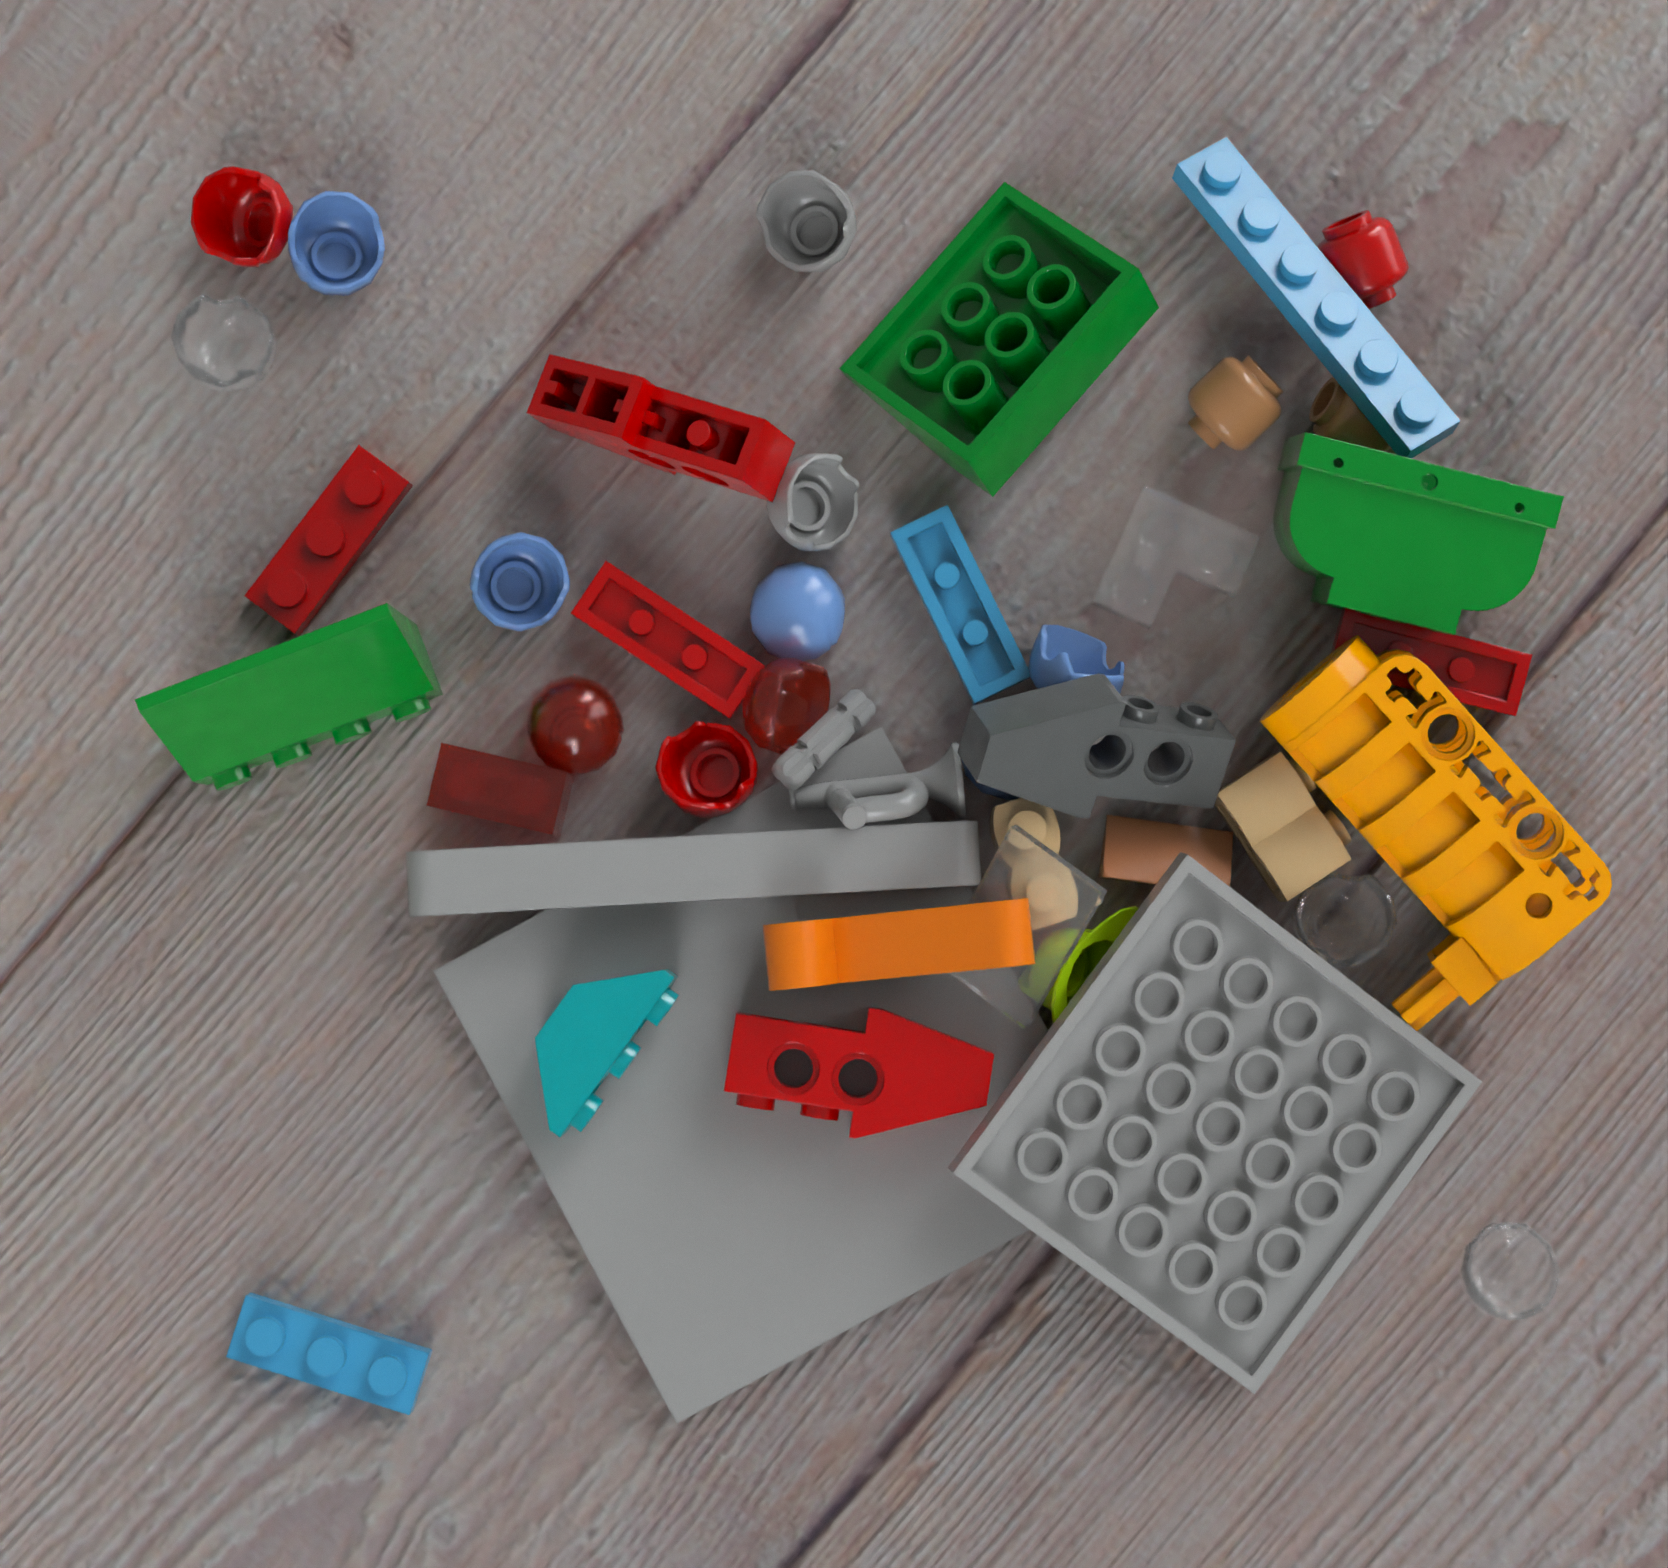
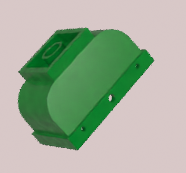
(1406, 532)

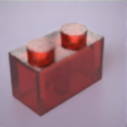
(500, 789)

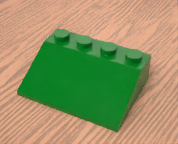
(1001, 336)
(294, 697)

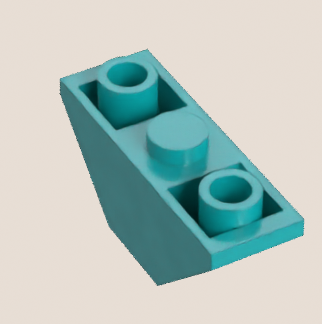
(594, 1037)

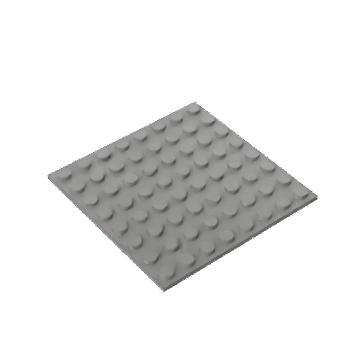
(719, 1222)

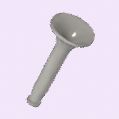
(888, 795)

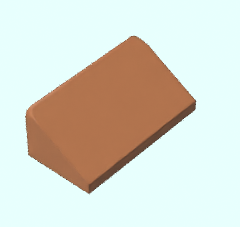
(1145, 849)

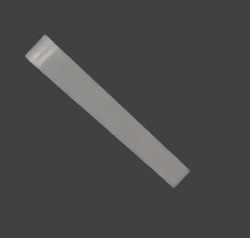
(693, 868)

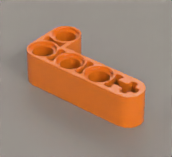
(899, 944)

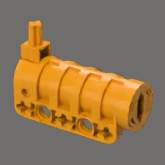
(1438, 820)

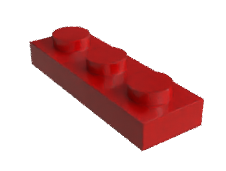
(328, 540)
(667, 639)
(1471, 669)

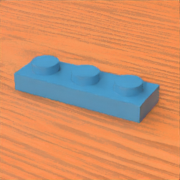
(960, 604)
(329, 1353)

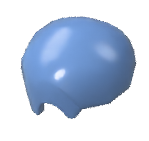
(336, 243)
(519, 581)
(797, 611)
(1068, 654)

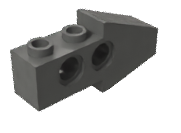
(1045, 752)

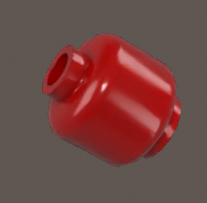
(1366, 256)

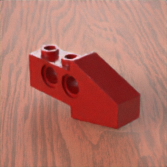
(661, 427)
(917, 1069)

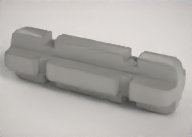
(823, 739)

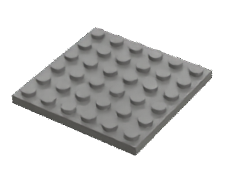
(1215, 1123)

